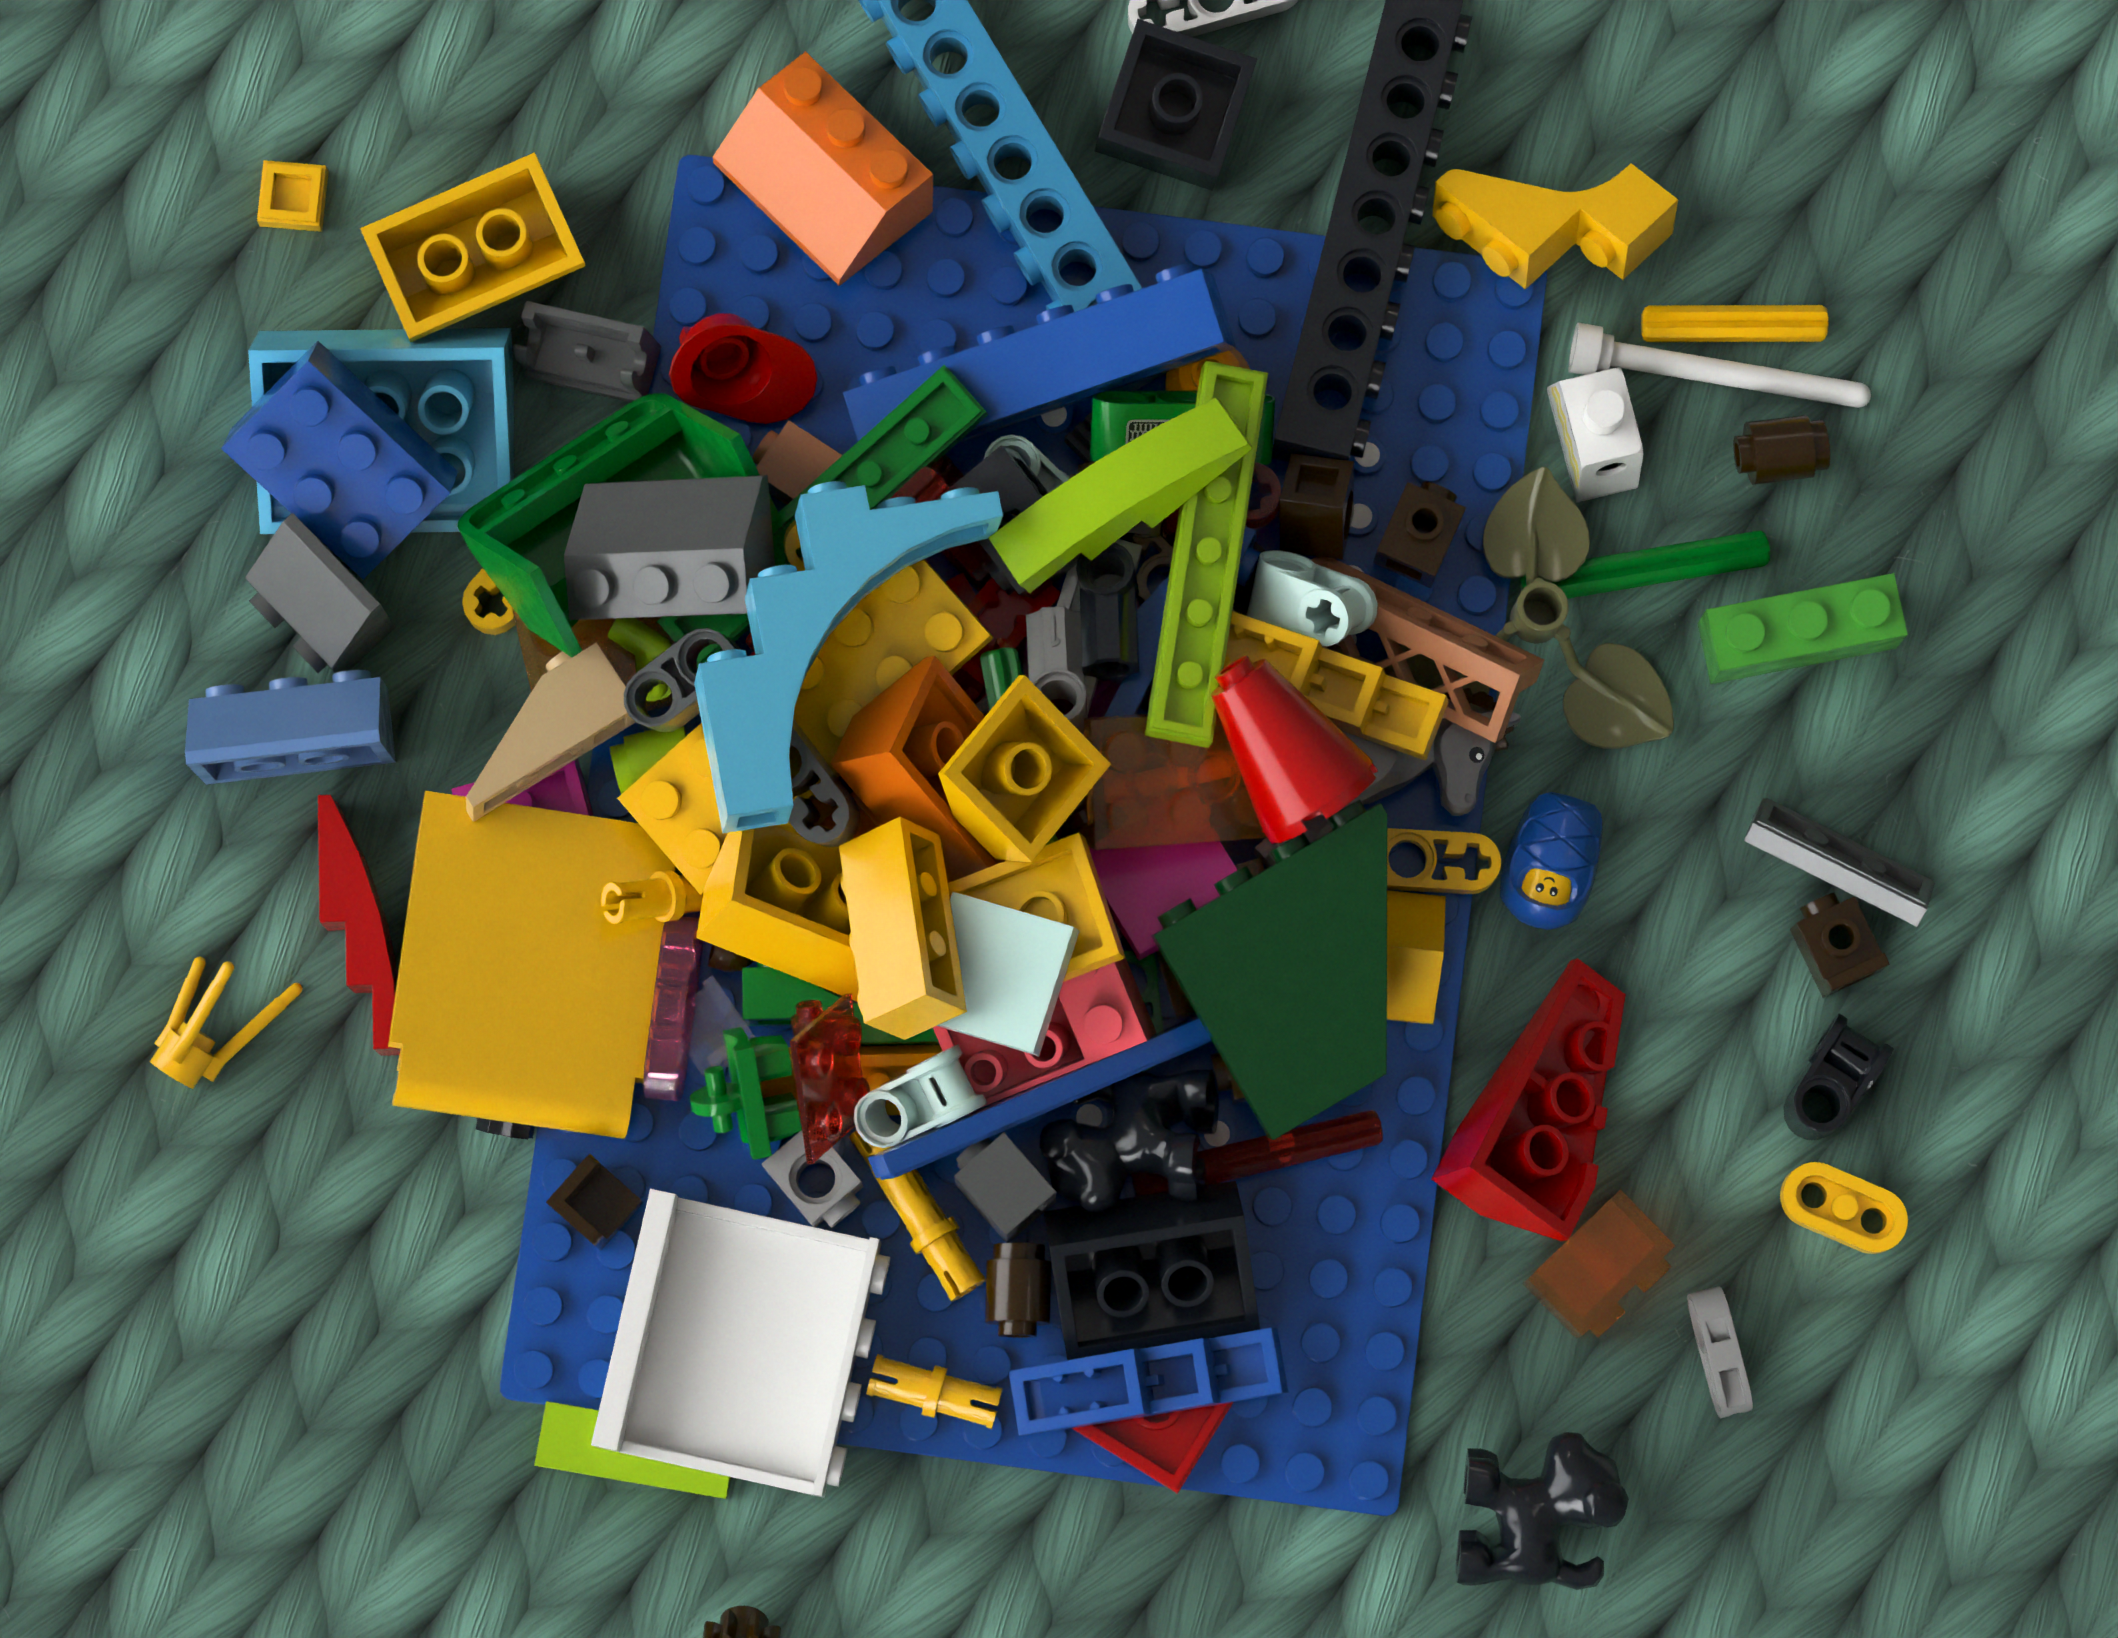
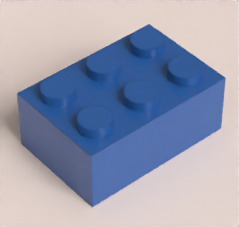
(340, 460)

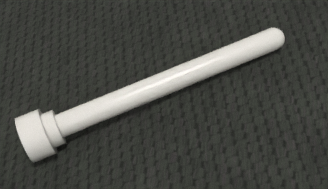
(1598, 351)

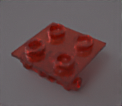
(826, 1072)

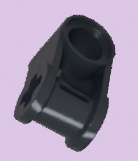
(1841, 1071)

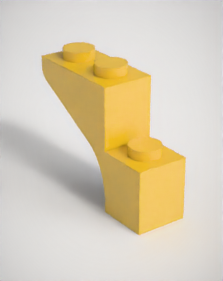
(1530, 227)

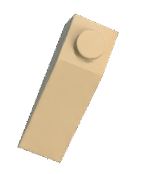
(562, 719)

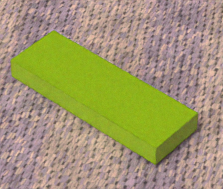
(567, 1447)

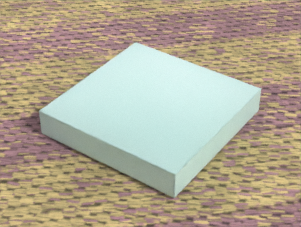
(1009, 972)

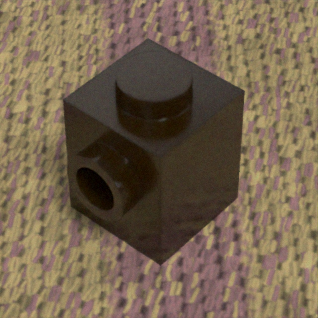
(1420, 532)

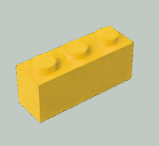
(902, 929)

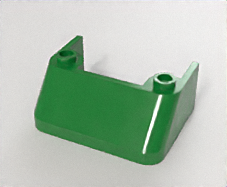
(527, 523)

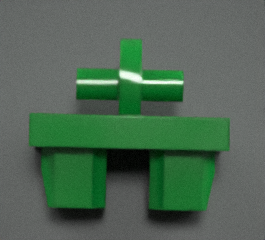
(758, 1118)

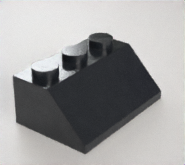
(1152, 1271)

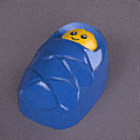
(1552, 861)

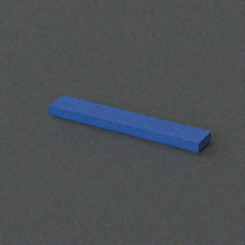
(1037, 1100)

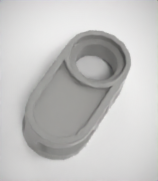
(1720, 1352)

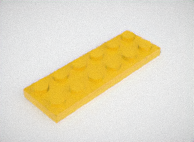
(864, 655)

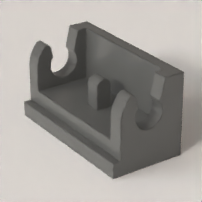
(587, 353)

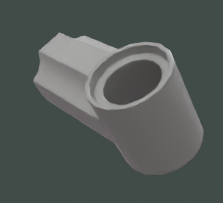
(1056, 658)

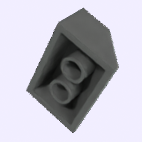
(667, 547)

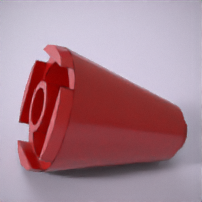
(1286, 749)

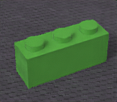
(1802, 628)

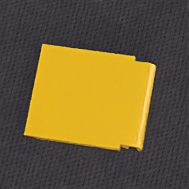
(513, 977)

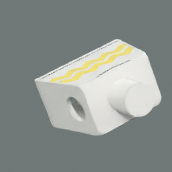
(1597, 430)

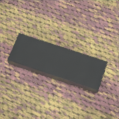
(1840, 861)

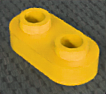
(1842, 1207)

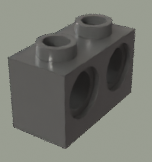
(1003, 1186)

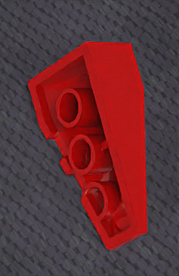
(1535, 1126)

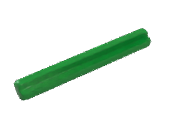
(1667, 564)

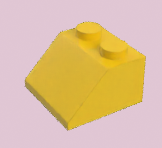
(1020, 774)

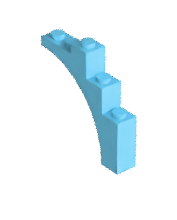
(846, 555)

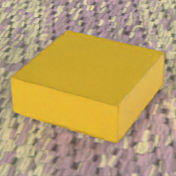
(292, 196)

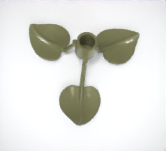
(1546, 538)

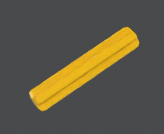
(1734, 323)

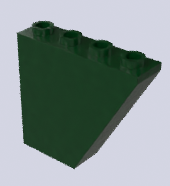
(1293, 969)

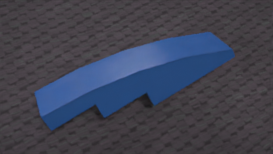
(1148, 1381)

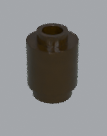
(1782, 449)
(1018, 1289)

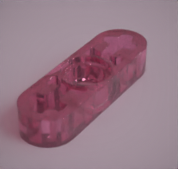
(673, 1010)

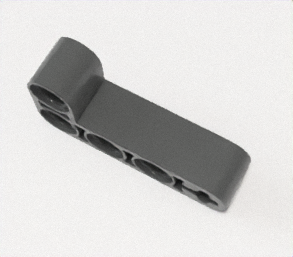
(678, 670)

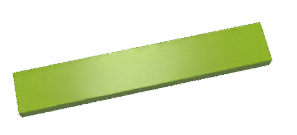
(1205, 573)

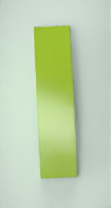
(1114, 494)

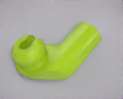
(644, 644)

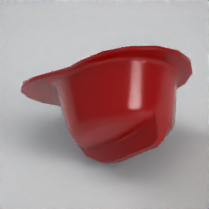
(742, 370)

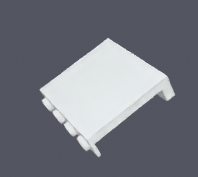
(740, 1345)

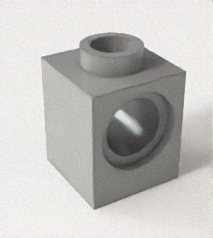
(786, 1168)

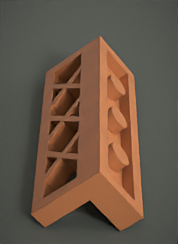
(1452, 646)

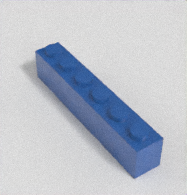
(1067, 353)

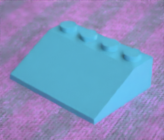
(445, 386)

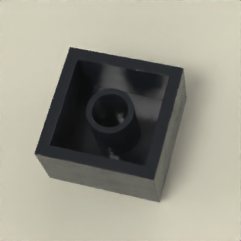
(1175, 104)

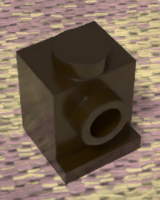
(1833, 967)

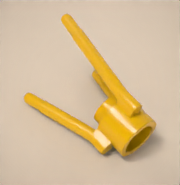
(186, 1050)

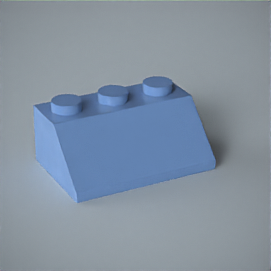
(289, 728)

